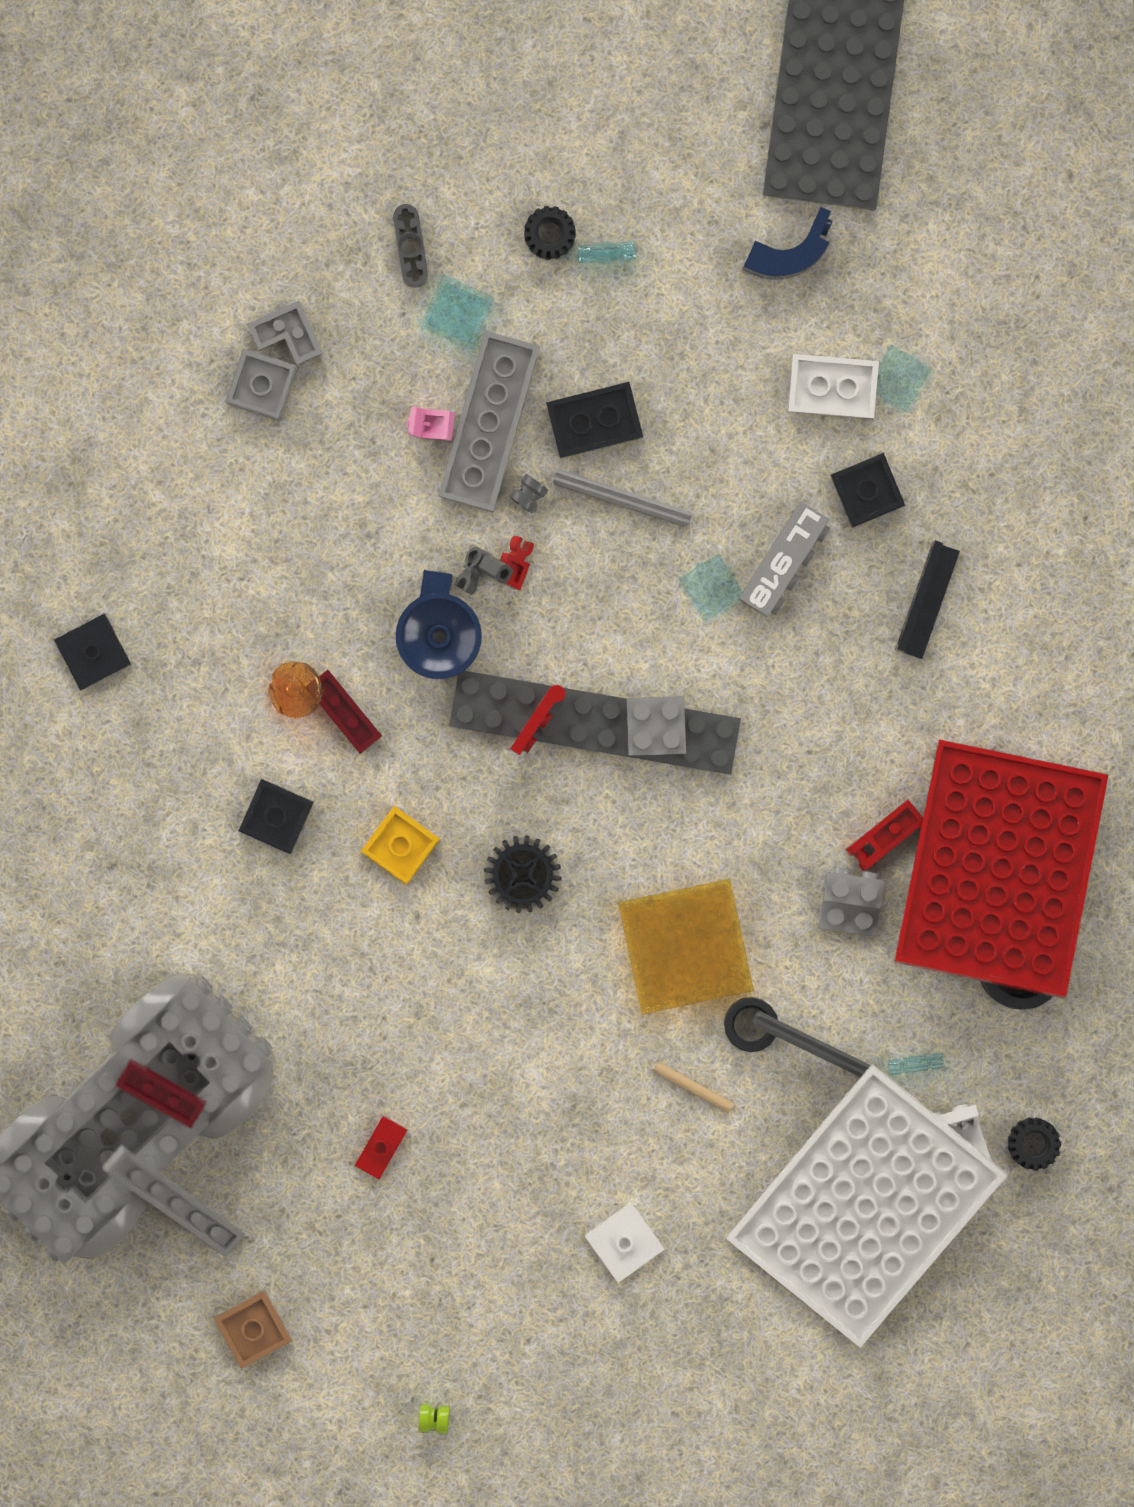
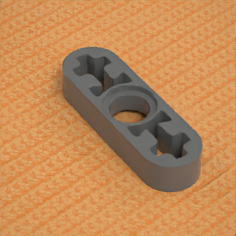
(414, 223)

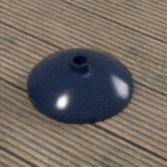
(417, 630)

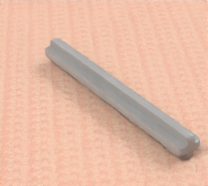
(622, 498)

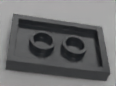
(594, 420)

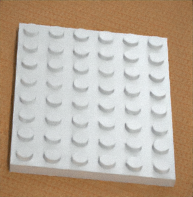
(866, 1205)

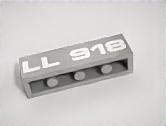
(784, 559)

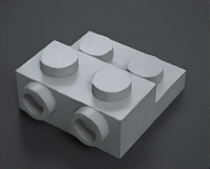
(851, 902)

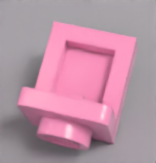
(431, 424)

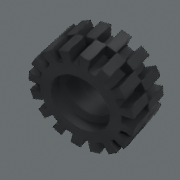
(543, 216)
(1051, 1148)

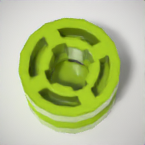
(427, 1416)

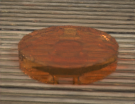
(295, 689)

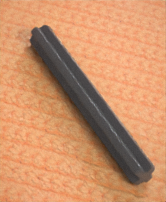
(810, 1044)

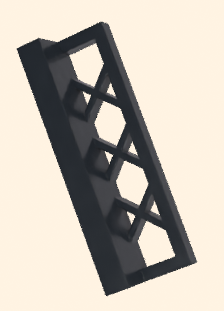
(927, 600)

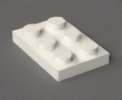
(833, 386)

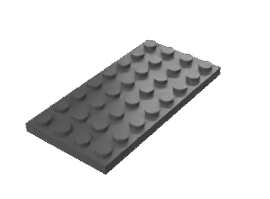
(833, 101)

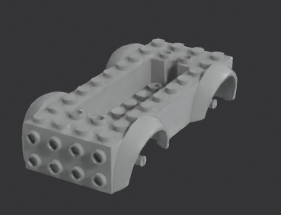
(55, 1152)

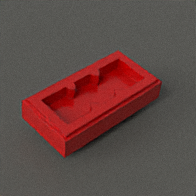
(381, 1147)

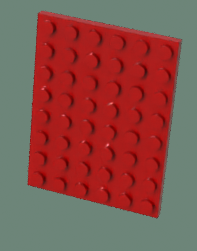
(1001, 869)

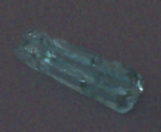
(915, 1064)

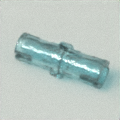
(606, 252)

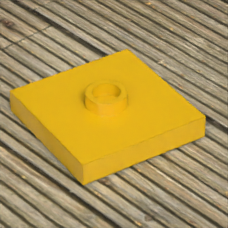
(400, 845)

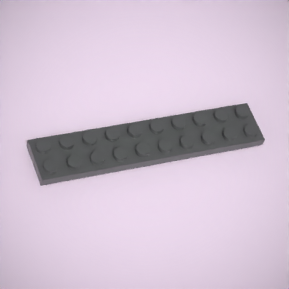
(584, 721)

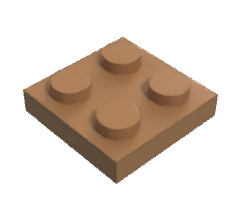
(253, 1329)

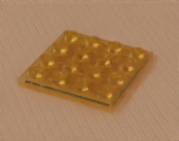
(685, 946)

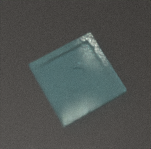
(457, 312)

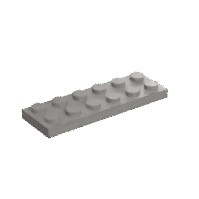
(489, 421)

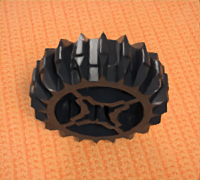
(538, 888)

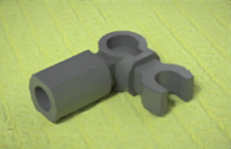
(480, 563)

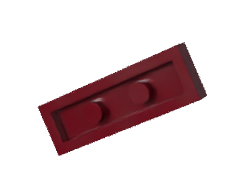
(347, 714)
(160, 1093)

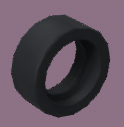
(732, 1012)

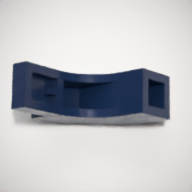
(785, 264)

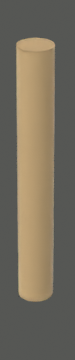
(693, 1087)

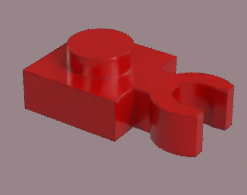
(517, 562)

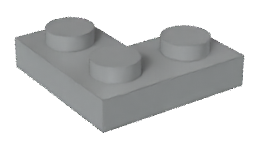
(289, 325)

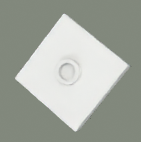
(624, 1242)

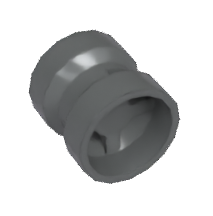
(528, 494)

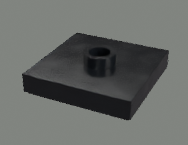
(867, 490)
(92, 652)
(276, 816)

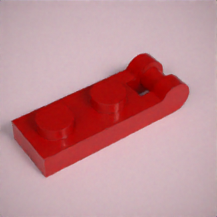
(538, 719)
(886, 834)

